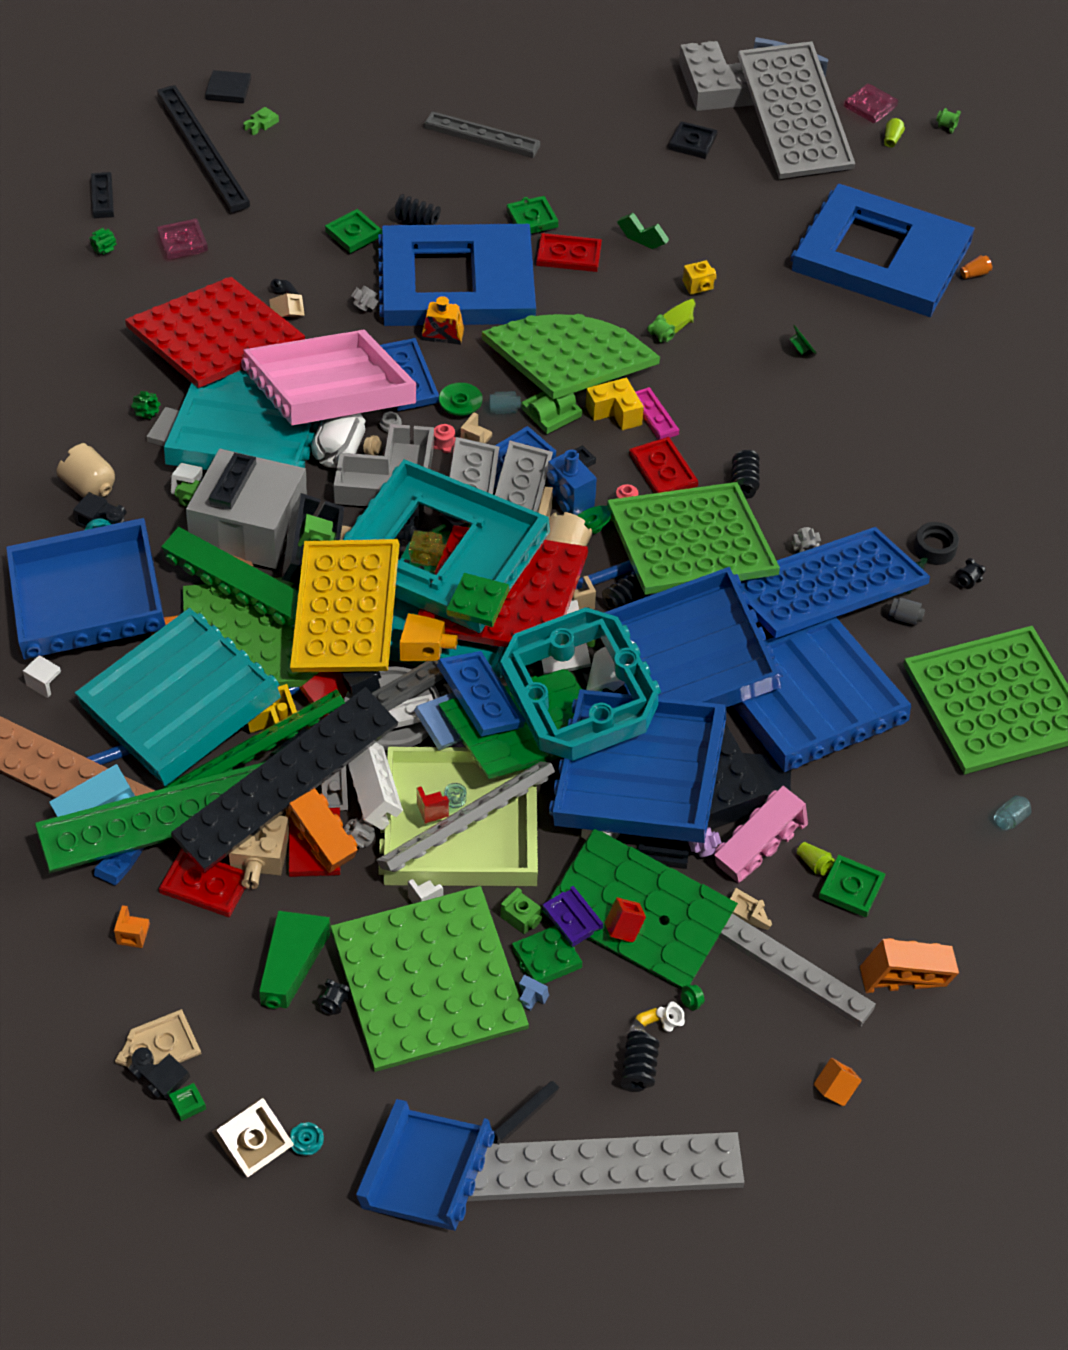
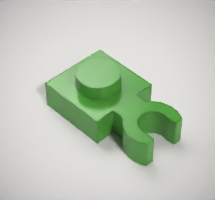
(261, 119)

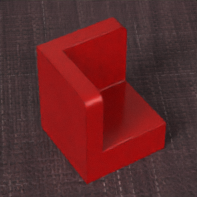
(432, 806)
(625, 920)

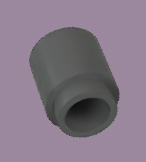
(907, 611)

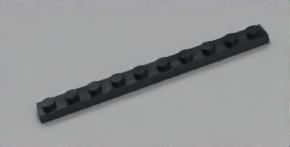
(203, 148)

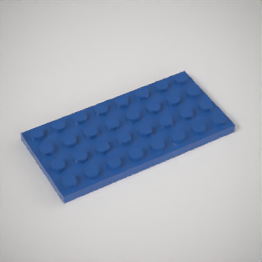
(832, 582)

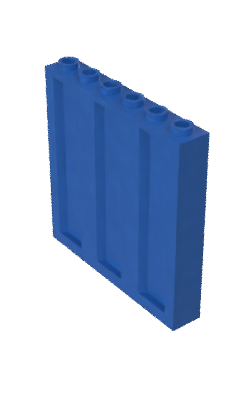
(702, 641)
(826, 696)
(649, 783)

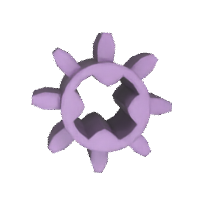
(709, 847)

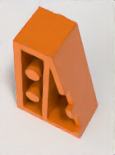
(321, 830)
(908, 963)

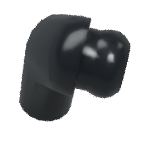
(283, 287)

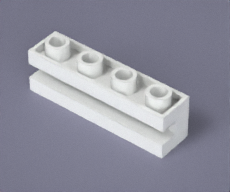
(375, 786)

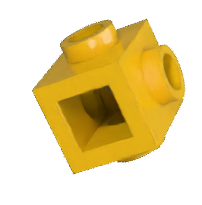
(699, 277)

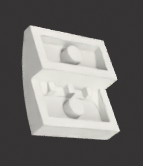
(603, 672)

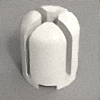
(336, 437)

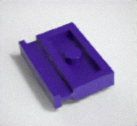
(572, 916)

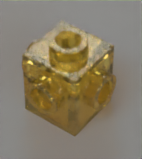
(426, 548)

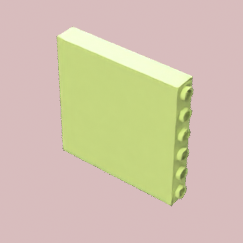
(488, 852)

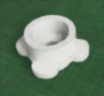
(676, 1013)

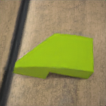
(680, 315)

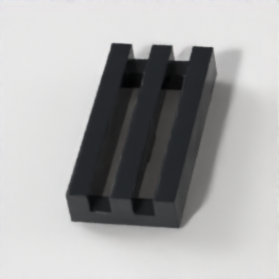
(665, 848)

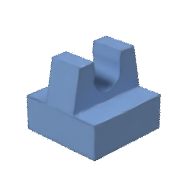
(532, 992)

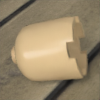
(86, 471)
(568, 529)

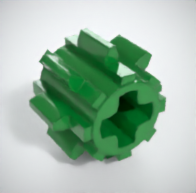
(102, 241)
(145, 404)

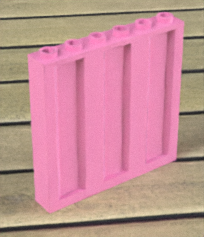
(328, 377)

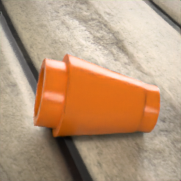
(977, 267)

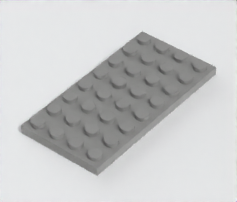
(796, 110)

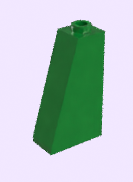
(291, 954)

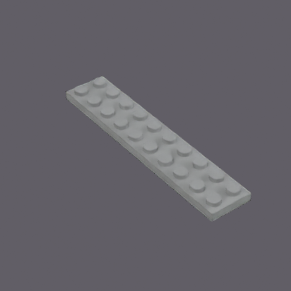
(610, 1166)

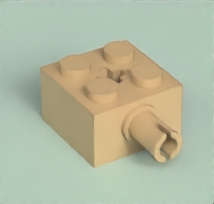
(263, 852)

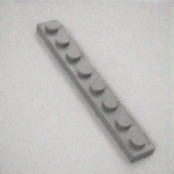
(459, 820)
(797, 970)

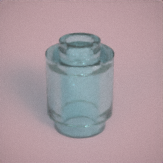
(504, 402)
(1013, 812)

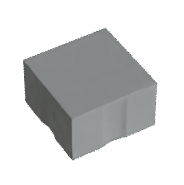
(260, 517)

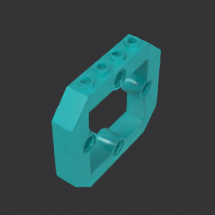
(589, 734)

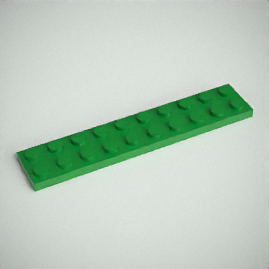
(128, 822)

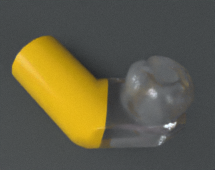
(644, 1019)

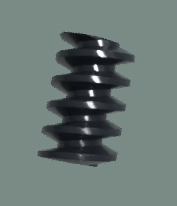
(416, 213)
(746, 472)
(623, 592)
(639, 1061)

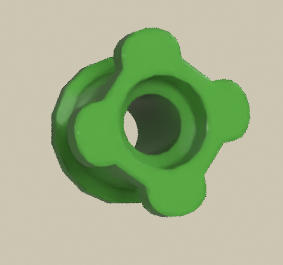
(948, 119)
(661, 329)

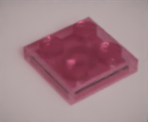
(871, 103)
(182, 238)

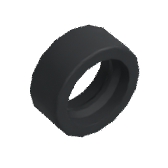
(941, 531)

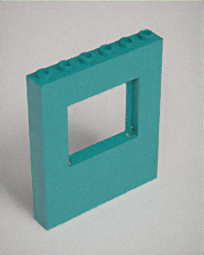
(493, 548)

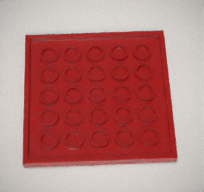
(210, 329)
(536, 597)

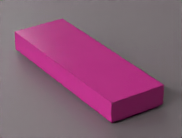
(656, 415)

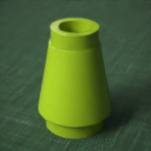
(893, 132)
(816, 858)

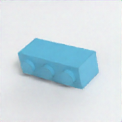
(97, 791)

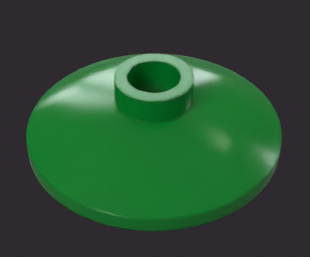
(460, 398)
(596, 517)

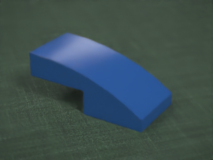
(116, 867)

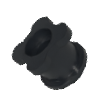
(970, 574)
(333, 997)

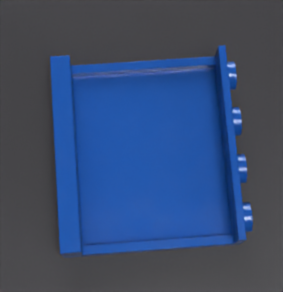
(424, 1167)

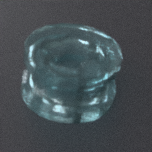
(456, 788)

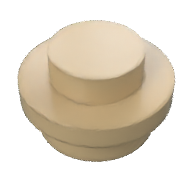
(372, 445)

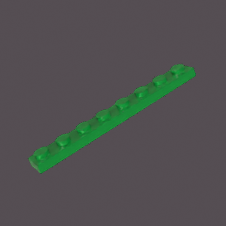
(265, 740)

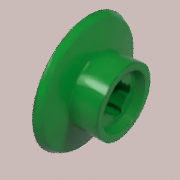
(800, 342)

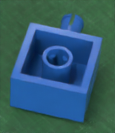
(572, 483)

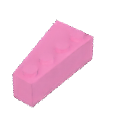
(762, 834)

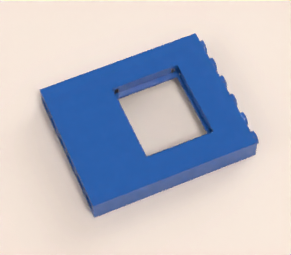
(919, 268)
(499, 272)

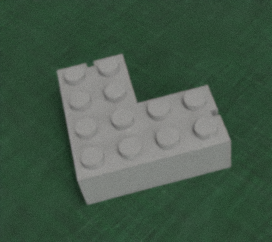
(710, 79)
(362, 475)

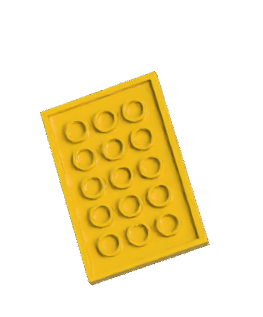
(345, 606)

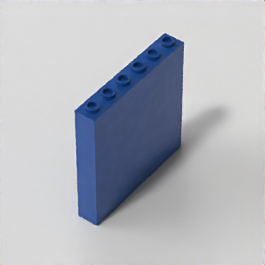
(84, 588)

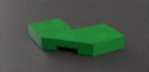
(650, 237)

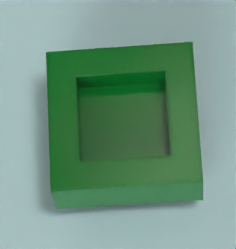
(187, 1101)

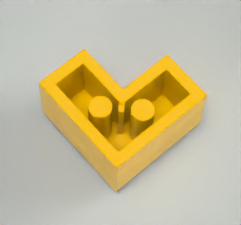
(615, 400)
(274, 713)

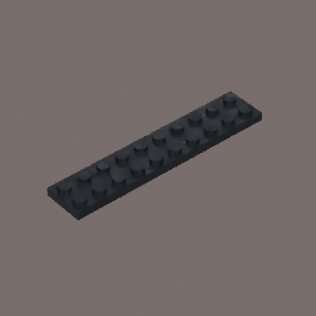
(283, 778)

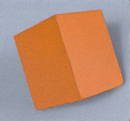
(130, 930)
(837, 1082)

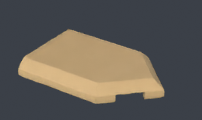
(161, 1037)

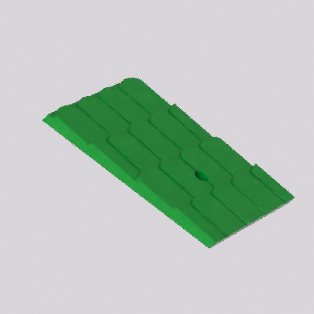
(516, 748)
(689, 910)

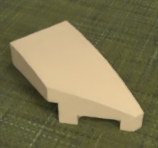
(750, 910)

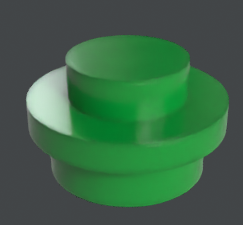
(692, 997)

